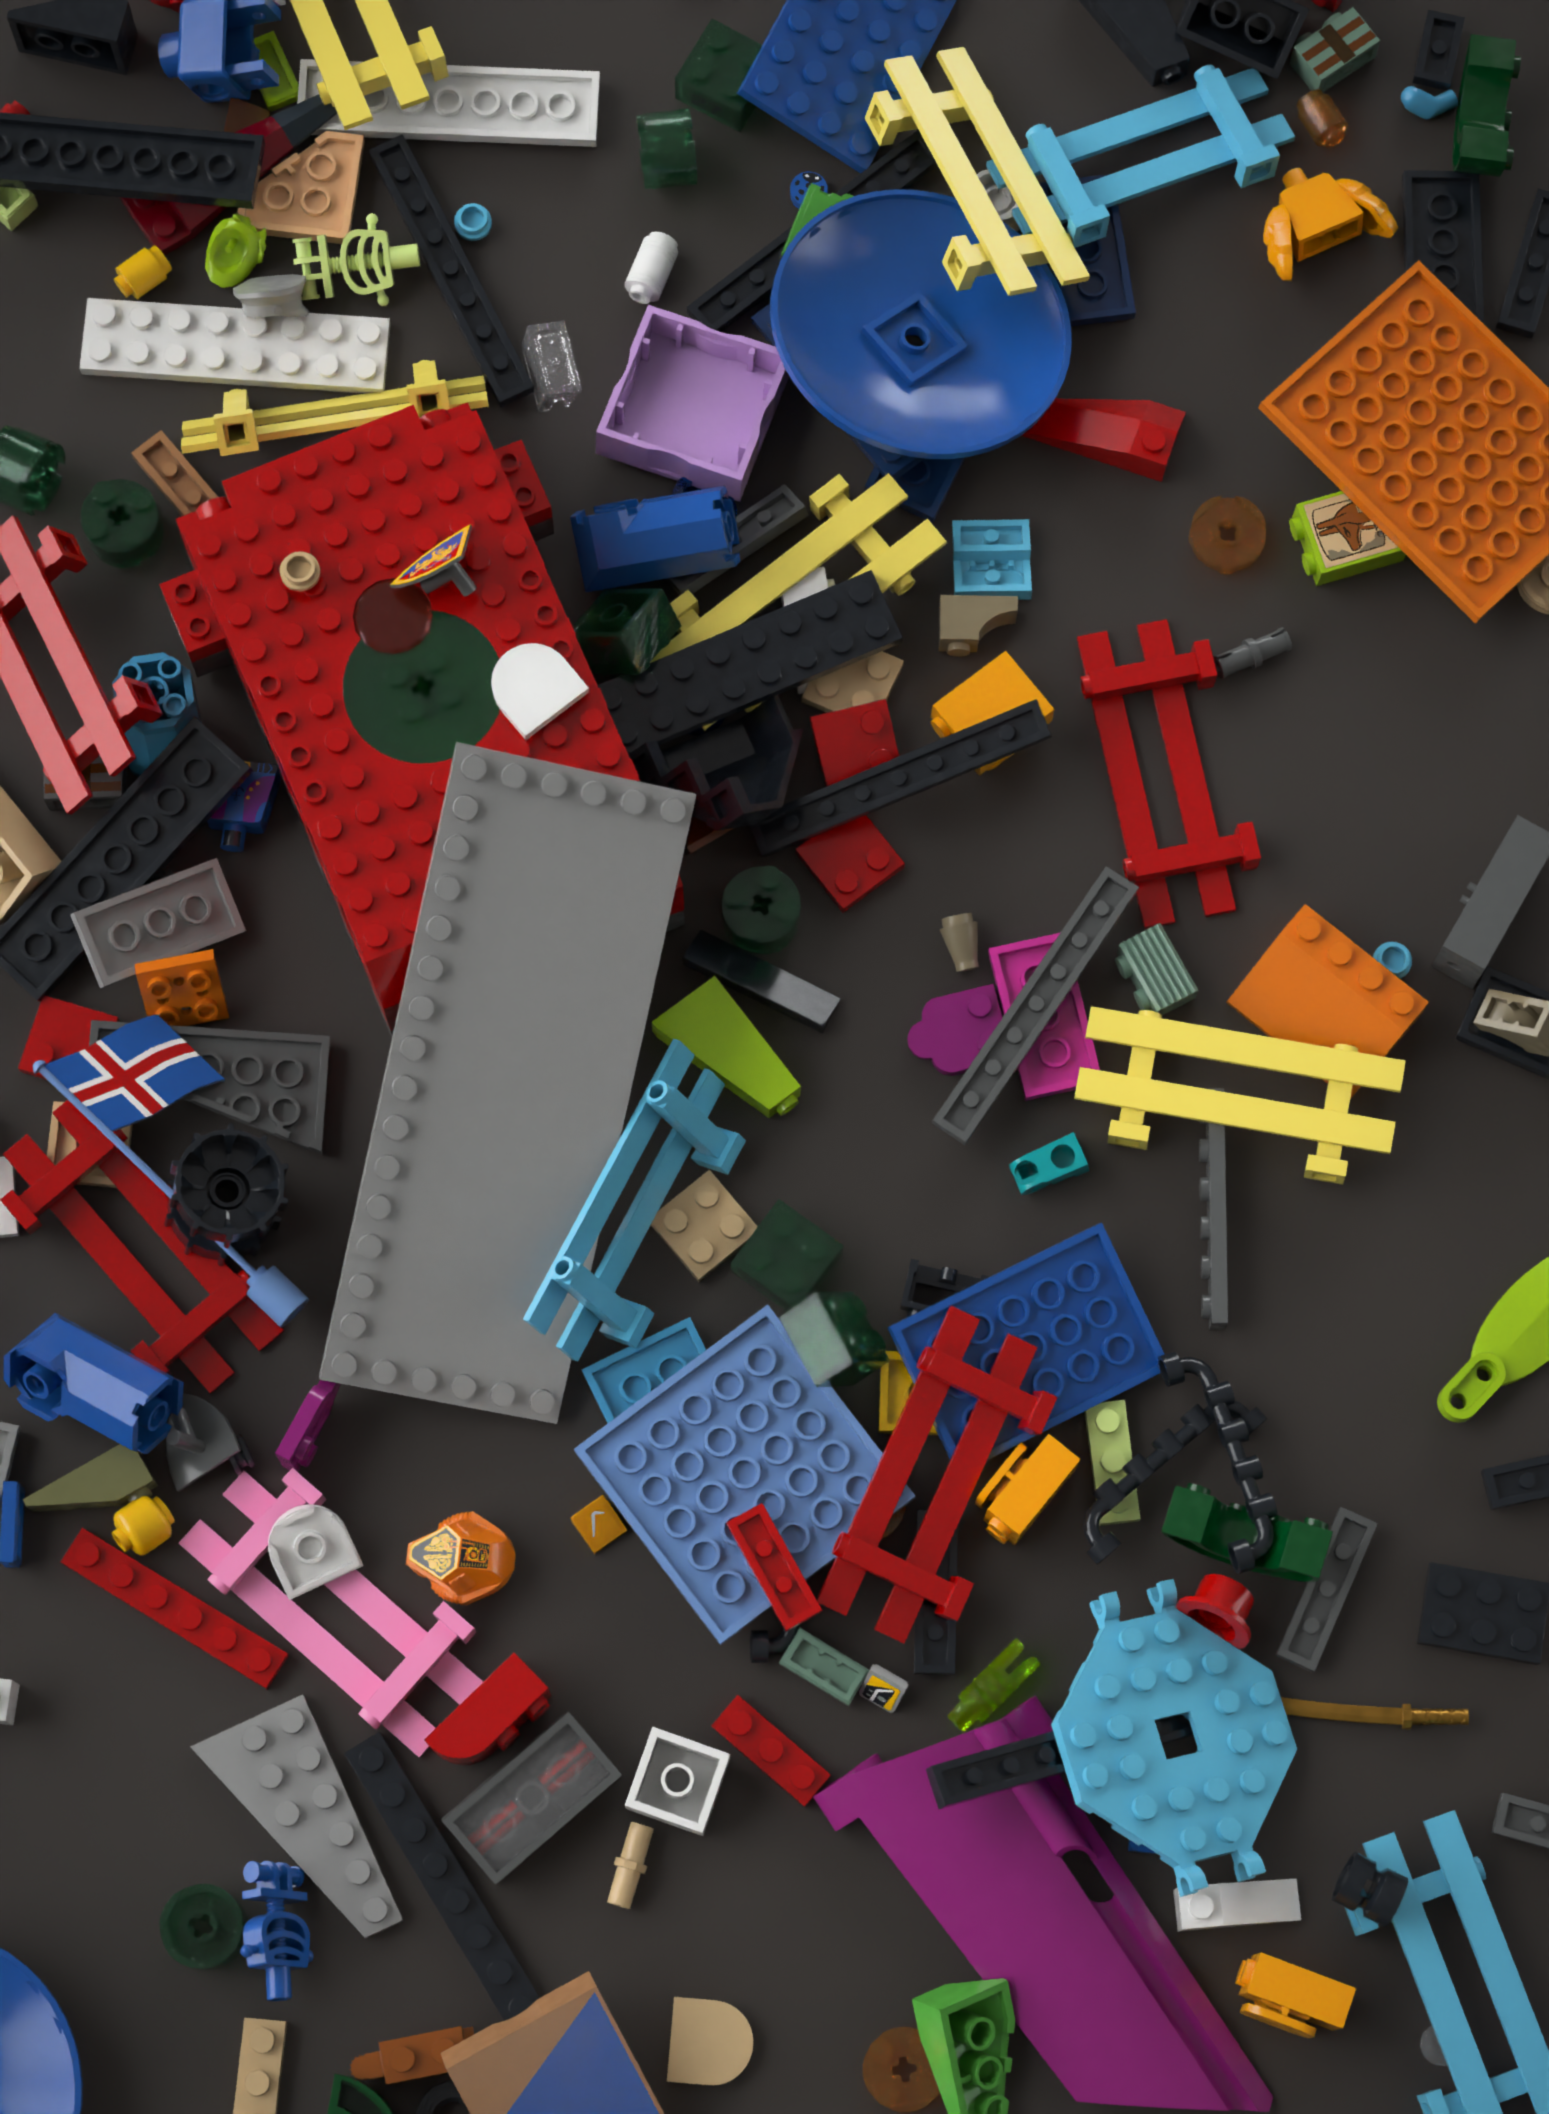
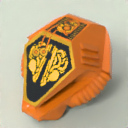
(463, 1558)

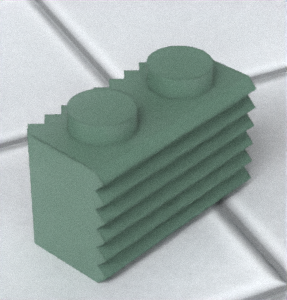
(1155, 971)

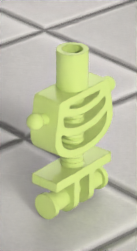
(391, 258)

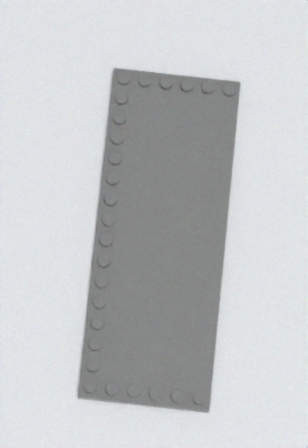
(504, 1077)

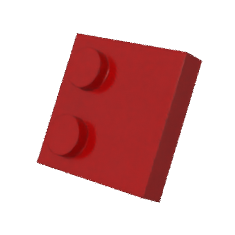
(853, 739)
(850, 861)
(58, 1032)

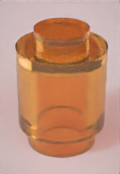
(1321, 118)

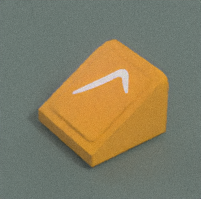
(598, 1524)

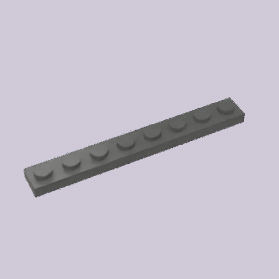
(1035, 1005)

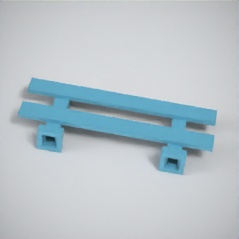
(1214, 95)
(714, 1149)
(1463, 1878)

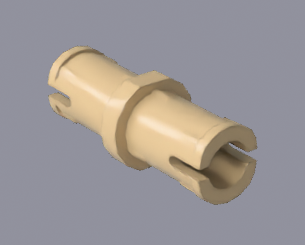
(630, 1865)

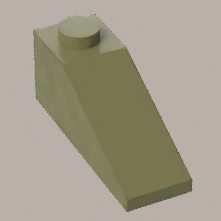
(103, 1482)

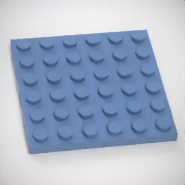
(718, 1441)

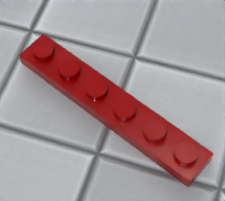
(174, 1608)

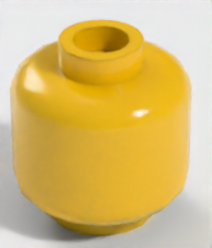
(142, 1525)

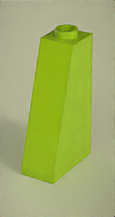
(730, 1047)

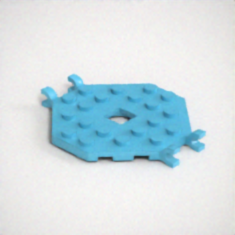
(1115, 1758)

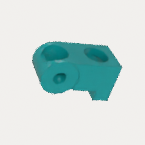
(1049, 1164)

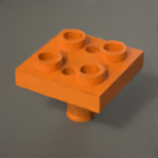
(180, 983)

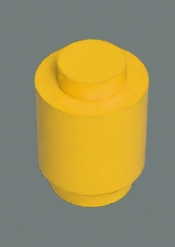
(142, 272)

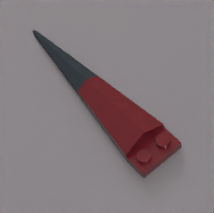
(176, 223)

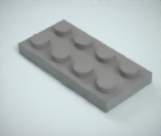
(158, 921)

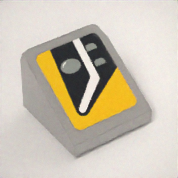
(883, 1688)

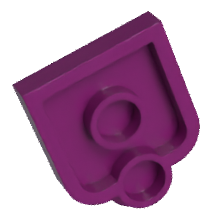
(955, 1028)
(298, 1445)

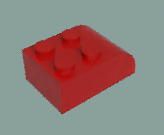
(491, 1715)

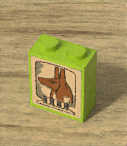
(1339, 539)

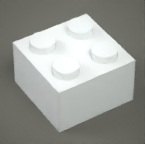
(677, 1781)

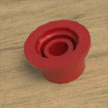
(1221, 1607)

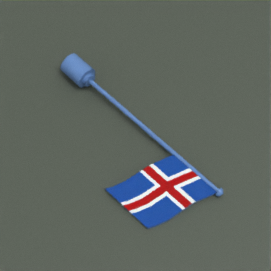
(131, 1080)

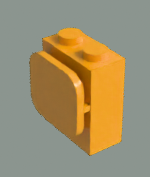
(986, 694)
(1025, 1488)
(1291, 1995)

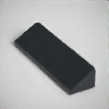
(761, 981)

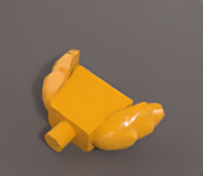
(1320, 215)

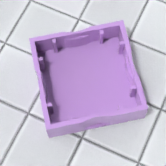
(692, 403)

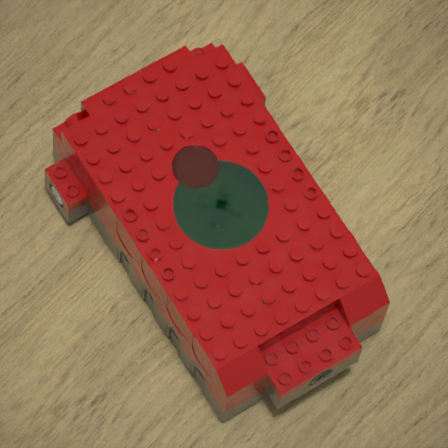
(379, 681)

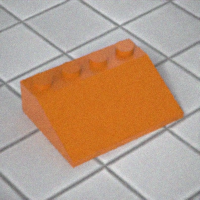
(1326, 991)

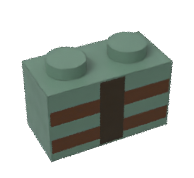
(1334, 50)

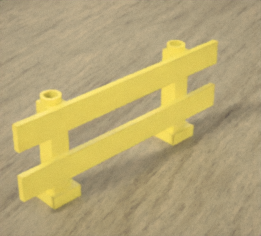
(395, 67)
(974, 102)
(238, 424)
(846, 524)
(1328, 1126)

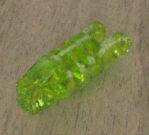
(991, 1687)

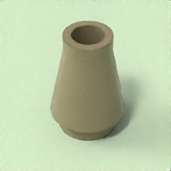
(961, 940)

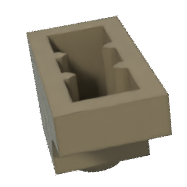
(969, 617)
(1516, 1019)

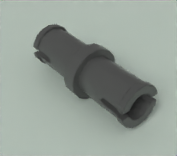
(1252, 652)

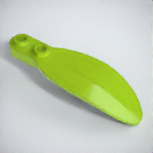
(1507, 1347)

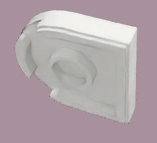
(534, 686)
(310, 1549)

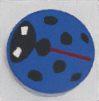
(800, 185)

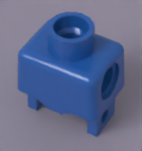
(217, 48)

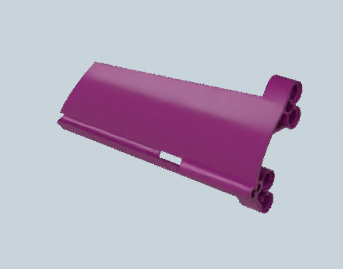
(1084, 1977)

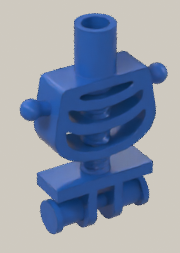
(288, 1935)

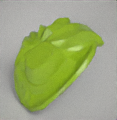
(234, 251)

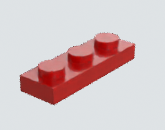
(774, 1567)
(770, 1750)

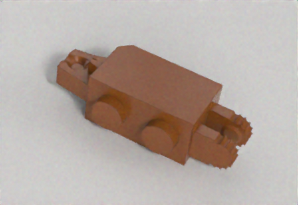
(409, 2056)

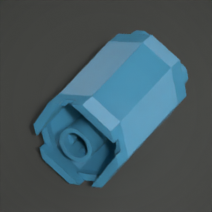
(176, 697)

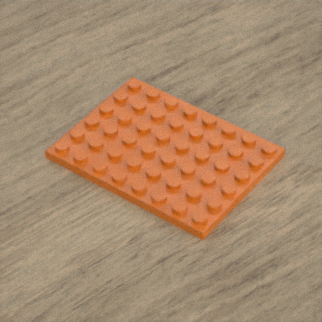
(1430, 437)

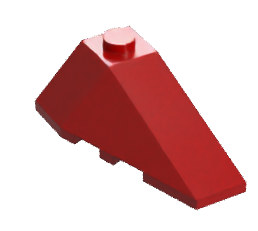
(1114, 432)

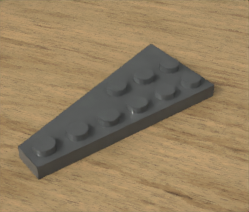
(269, 1078)

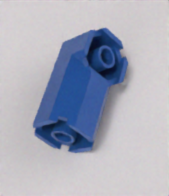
(655, 538)
(90, 1379)

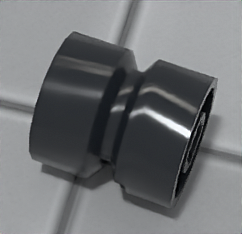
(1383, 1895)

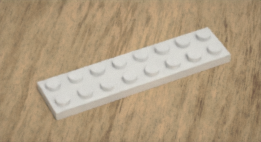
(481, 107)
(233, 348)

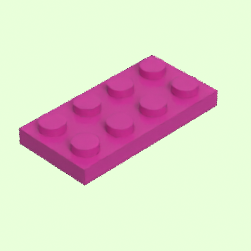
(1062, 1047)

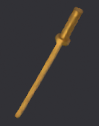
(1380, 1715)

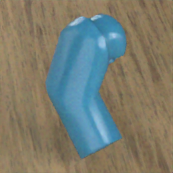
(1425, 104)

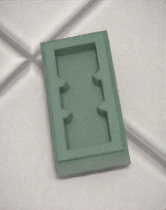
(824, 1667)

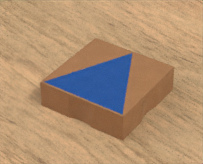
(552, 2060)

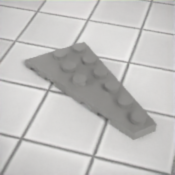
(295, 1792)

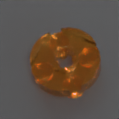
(1227, 512)
(889, 2088)

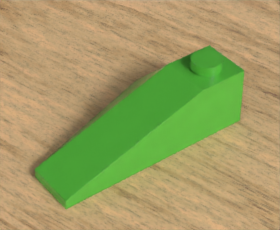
(967, 2043)

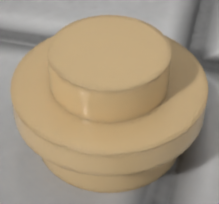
(300, 571)

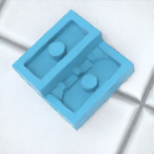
(992, 558)

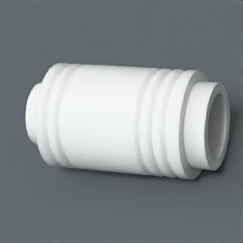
(651, 267)

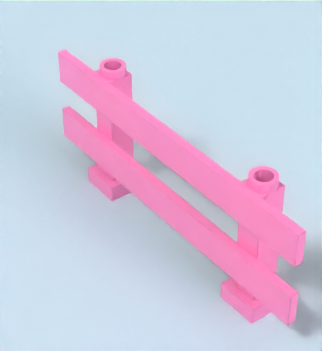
(424, 1651)

